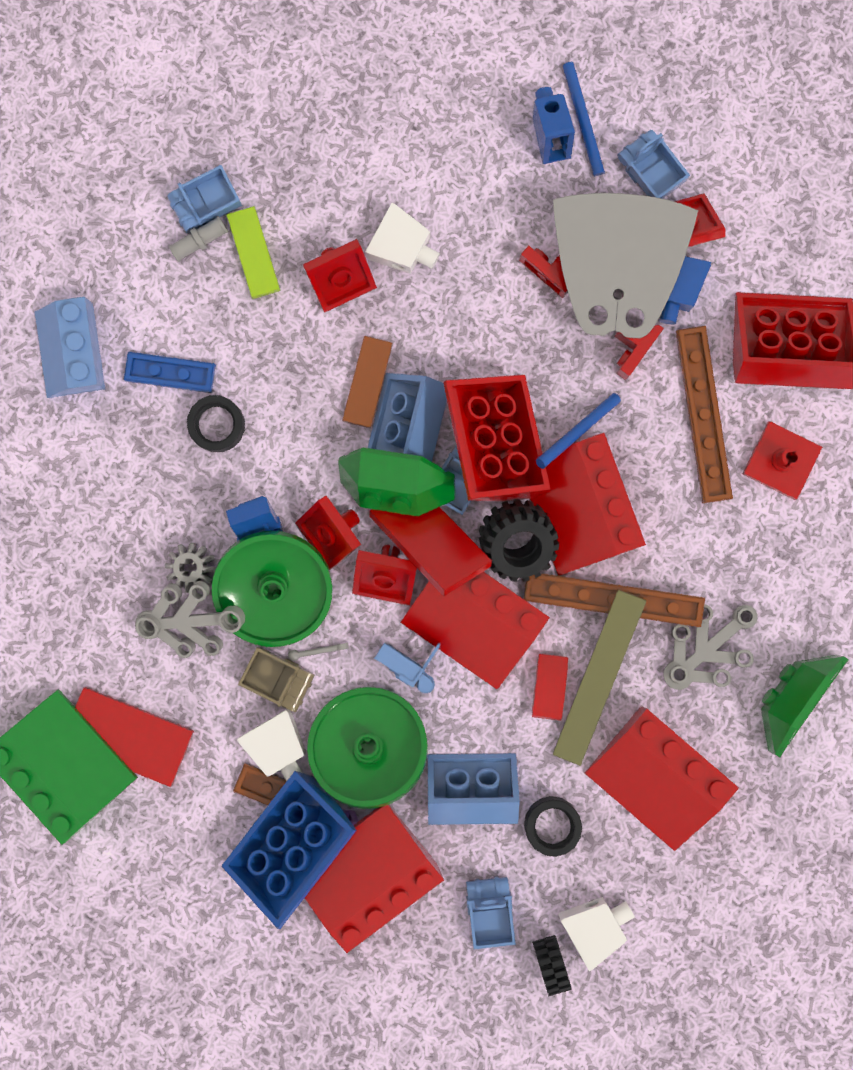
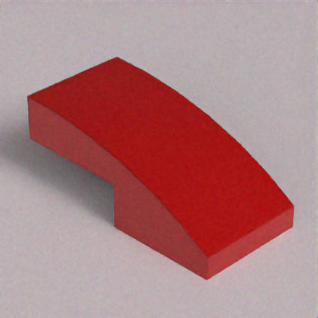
(550, 687)

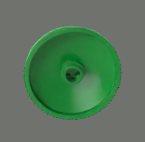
(277, 584)
(367, 747)

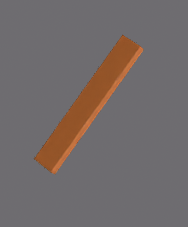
(704, 414)
(599, 598)

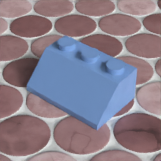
(69, 347)
(408, 415)
(473, 789)

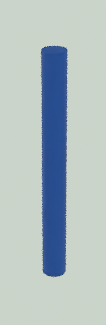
(583, 119)
(578, 430)

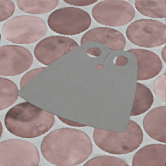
(621, 245)

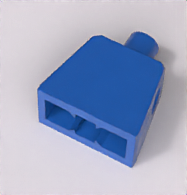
(552, 121)
(685, 289)

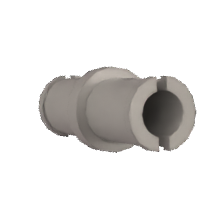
(198, 238)

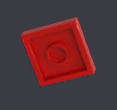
(340, 275)
(782, 460)
(330, 531)
(384, 576)

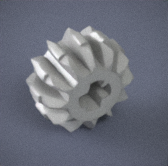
(184, 558)

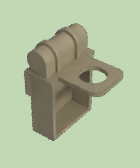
(276, 679)

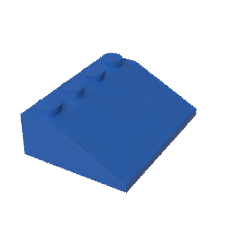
(289, 847)

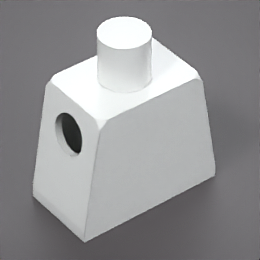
(401, 242)
(275, 745)
(596, 929)

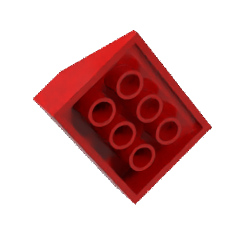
(792, 342)
(496, 438)
(588, 506)
(477, 625)
(661, 779)
(373, 879)

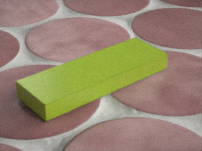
(253, 252)

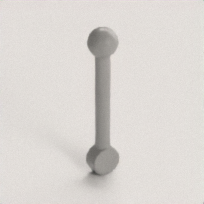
(294, 655)

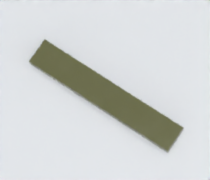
(599, 677)

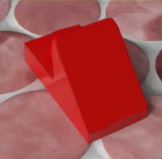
(549, 273)
(640, 346)

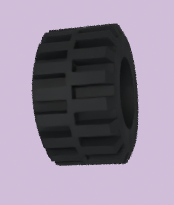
(525, 560)

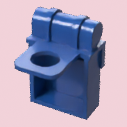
(253, 517)

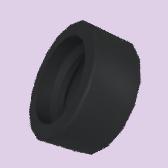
(215, 401)
(558, 848)

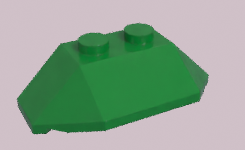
(395, 481)
(796, 697)

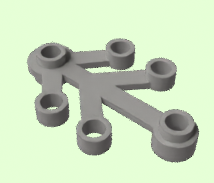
(187, 623)
(706, 650)

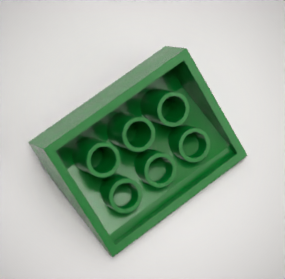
(61, 767)

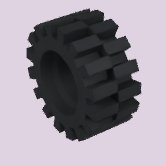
(552, 965)

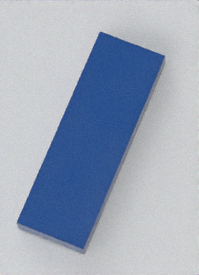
(169, 372)

